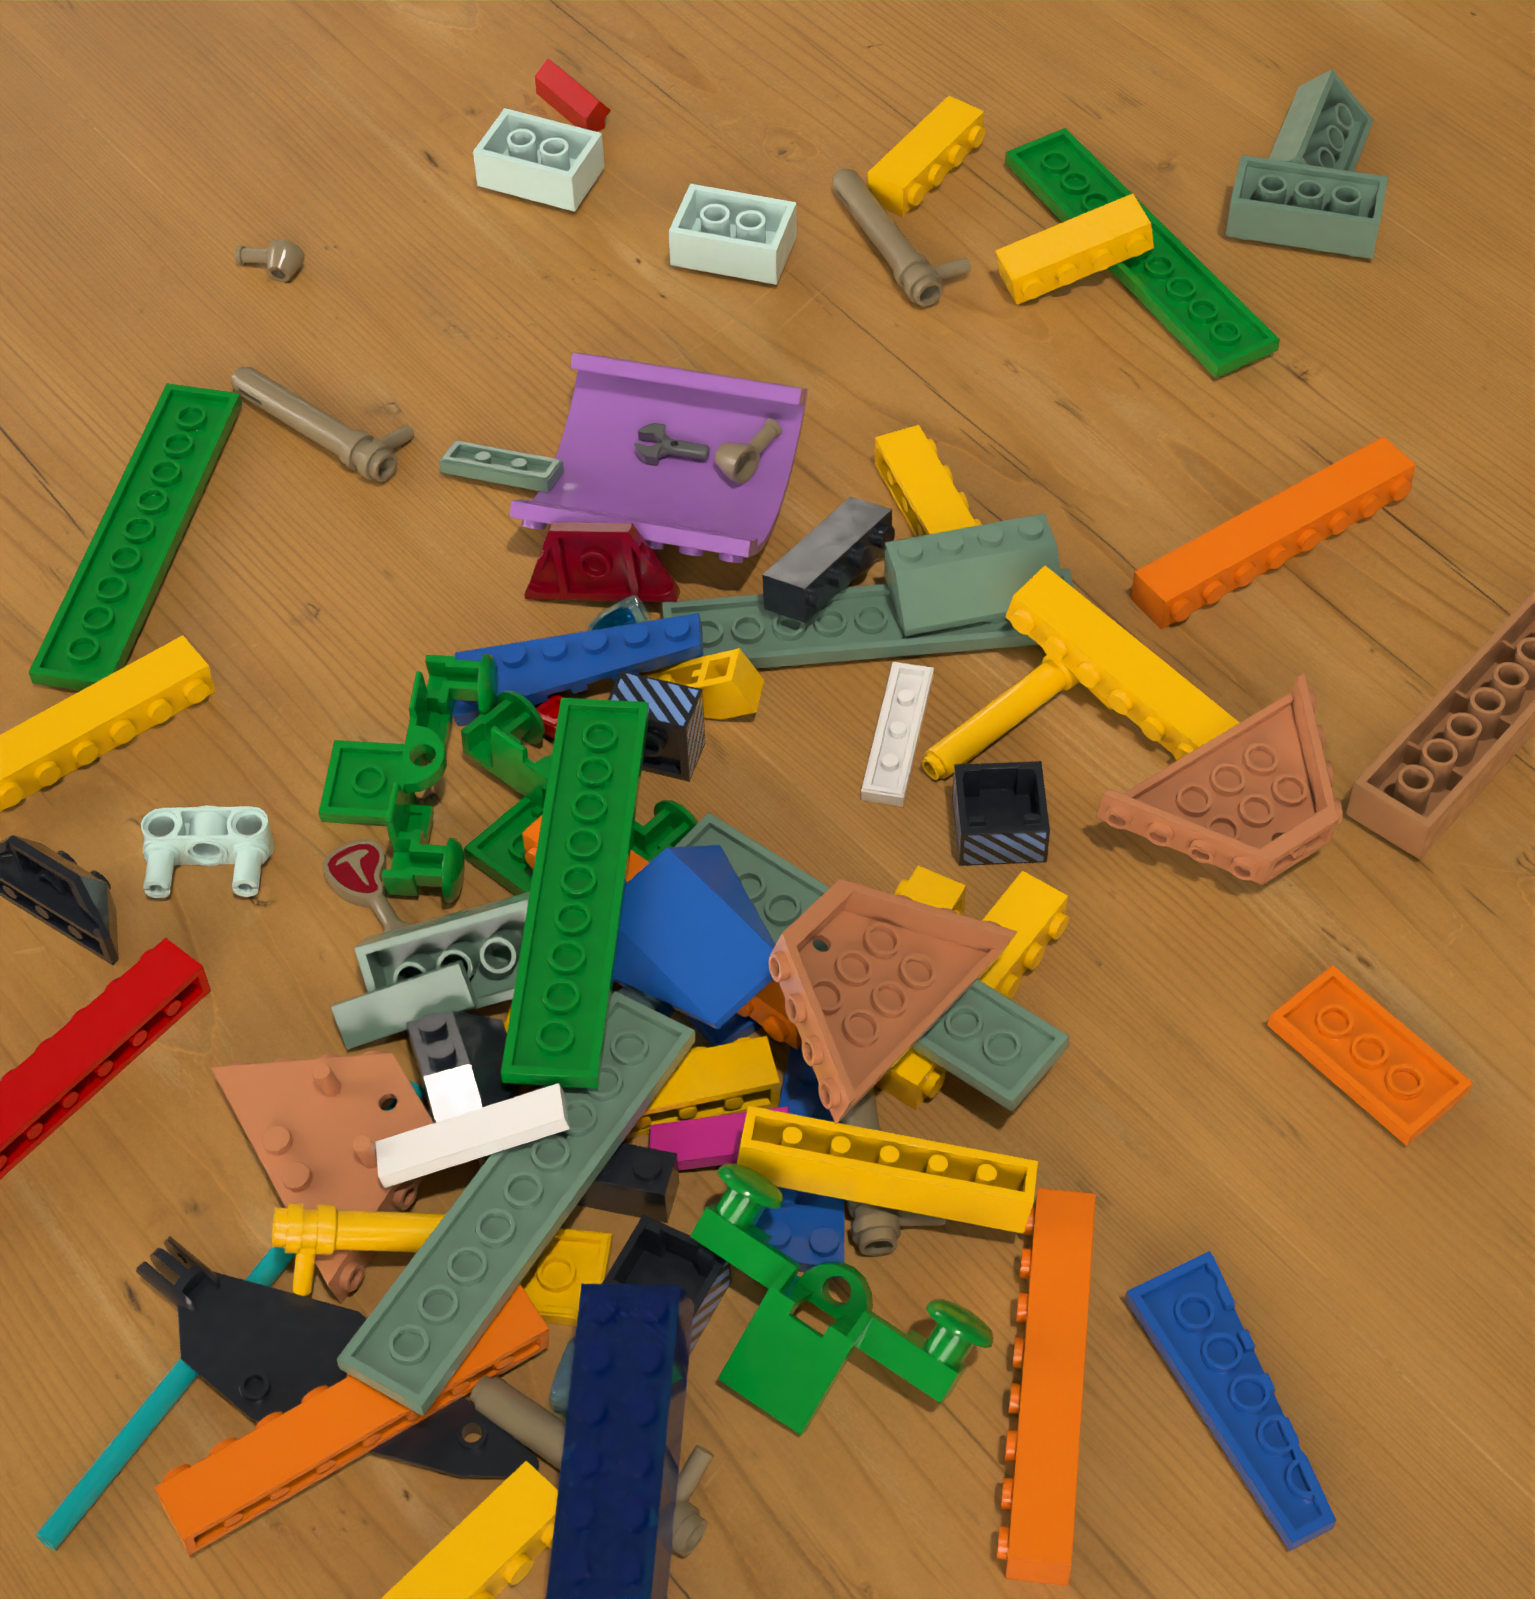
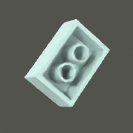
(539, 159)
(733, 233)

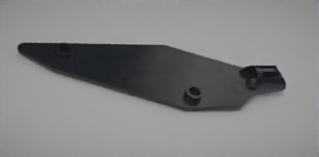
(277, 1346)

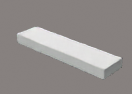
(897, 734)
(471, 1135)

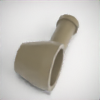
(281, 257)
(741, 460)

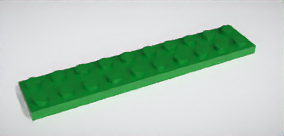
(1166, 278)
(136, 538)
(577, 896)

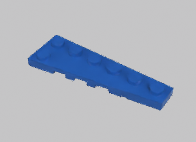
(580, 658)
(807, 1224)
(1215, 1362)

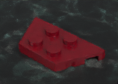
(599, 565)

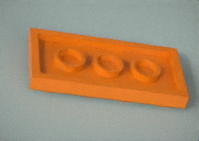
(1370, 1054)

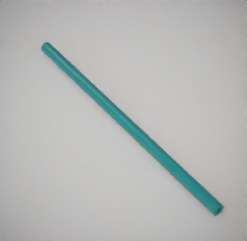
(147, 1417)

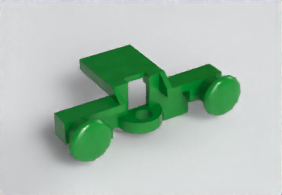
(496, 745)
(379, 780)
(788, 1363)

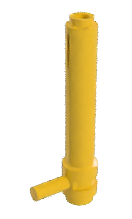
(999, 717)
(329, 1229)

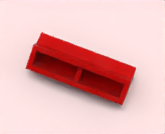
(570, 98)

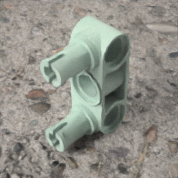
(206, 838)

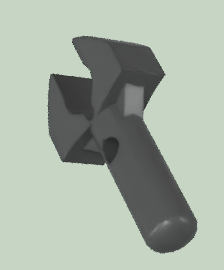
(665, 446)

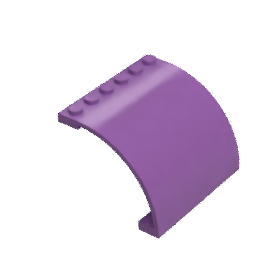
(682, 497)

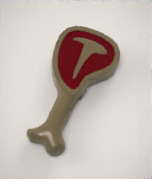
(356, 877)

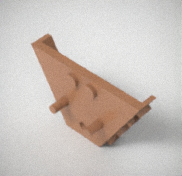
(1241, 793)
(880, 983)
(319, 1132)

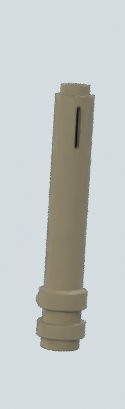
(911, 269)
(354, 447)
(877, 1226)
(545, 1436)

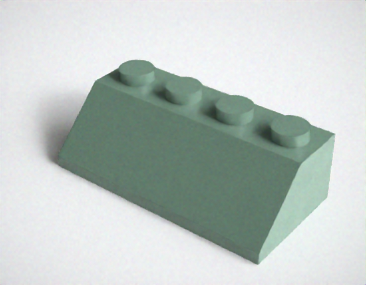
(1323, 126)
(1306, 206)
(966, 572)
(482, 937)

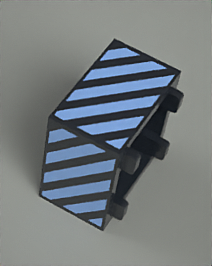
(674, 724)
(1000, 813)
(671, 1257)

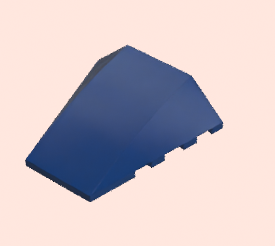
(693, 935)

